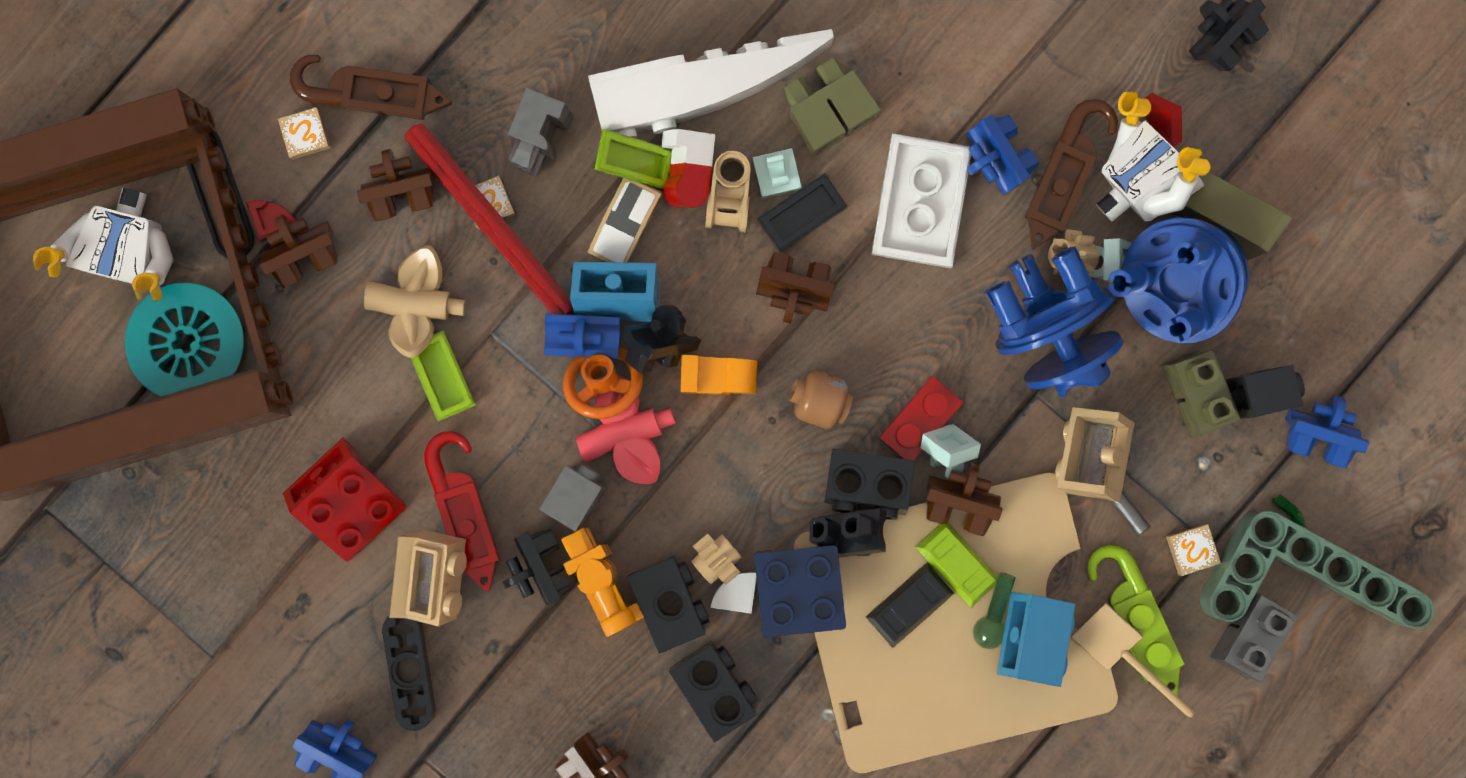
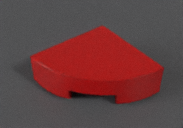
(1165, 119)
(263, 217)

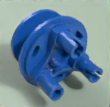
(1183, 279)
(1052, 318)

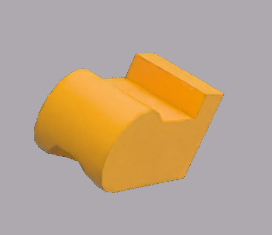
(718, 375)

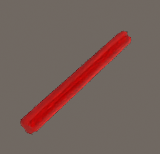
(488, 220)

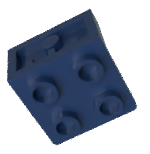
(800, 591)

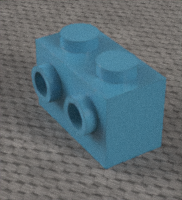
(616, 290)
(1036, 639)

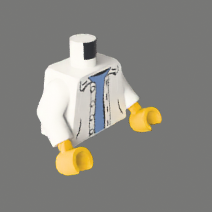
(1147, 169)
(114, 246)

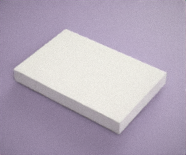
(921, 201)

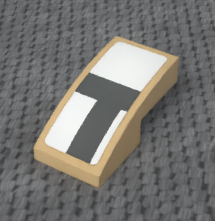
(625, 221)

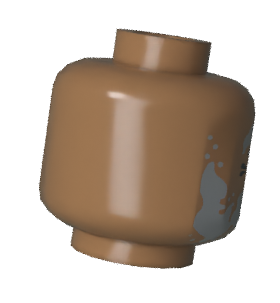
(821, 399)

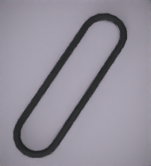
(239, 202)

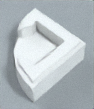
(736, 594)

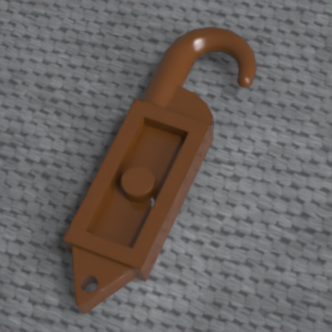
(371, 91)
(1066, 173)

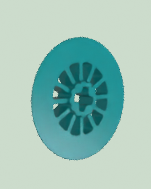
(144, 325)

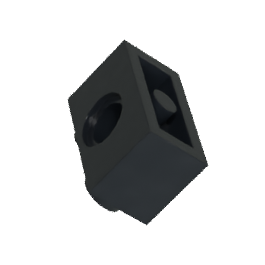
(666, 628)

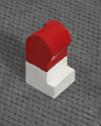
(689, 167)

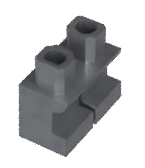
(534, 128)
(1257, 640)

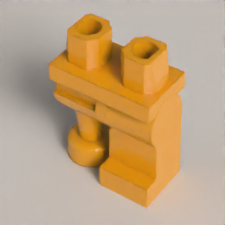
(599, 581)

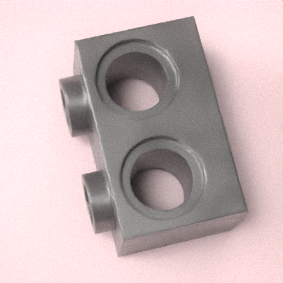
(574, 496)

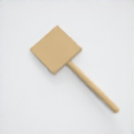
(1109, 638)

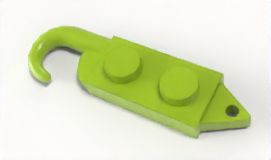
(1138, 607)

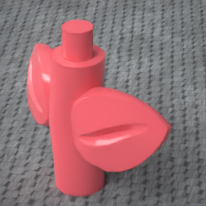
(628, 438)

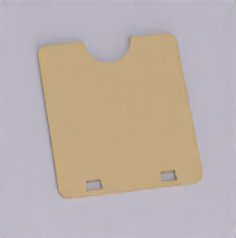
(937, 683)

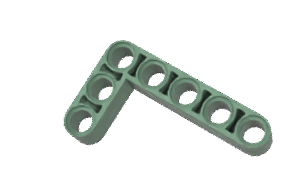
(1313, 564)

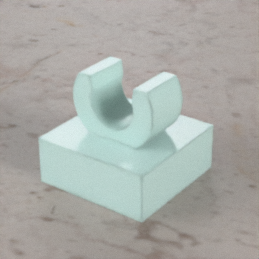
(776, 173)
(1113, 255)
(950, 448)

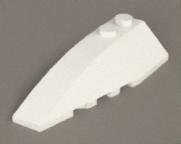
(676, 91)

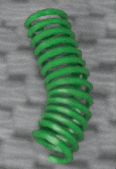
(1293, 511)

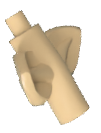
(414, 301)

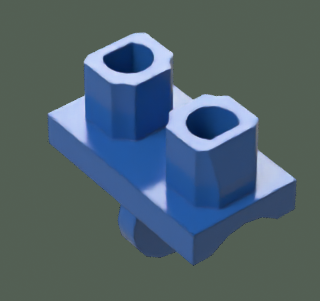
(996, 155)
(582, 335)
(1341, 439)
(334, 749)

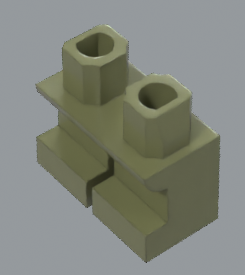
(831, 111)
(1205, 391)

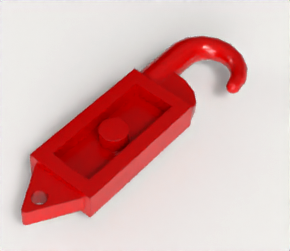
(462, 509)

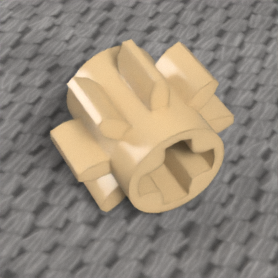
(1084, 245)
(716, 559)

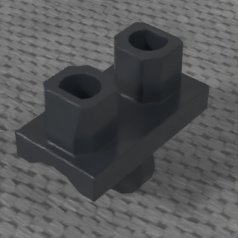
(1222, 26)
(659, 340)
(852, 532)
(550, 583)

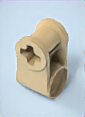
(729, 195)

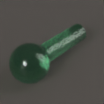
(989, 630)

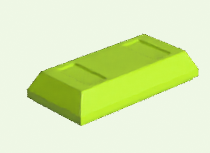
(633, 159)
(442, 378)
(957, 563)

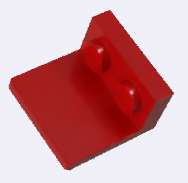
(342, 501)

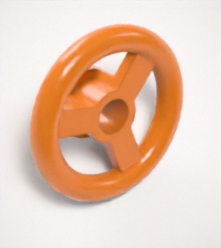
(591, 370)

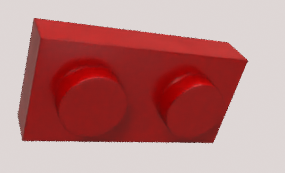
(924, 413)

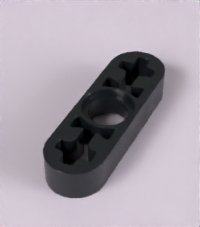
(424, 698)

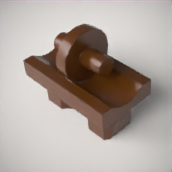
(380, 192)
(282, 258)
(795, 291)
(964, 493)
(590, 761)

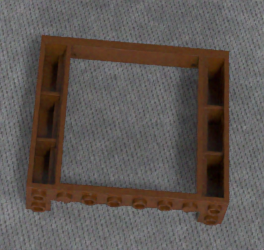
(96, 156)

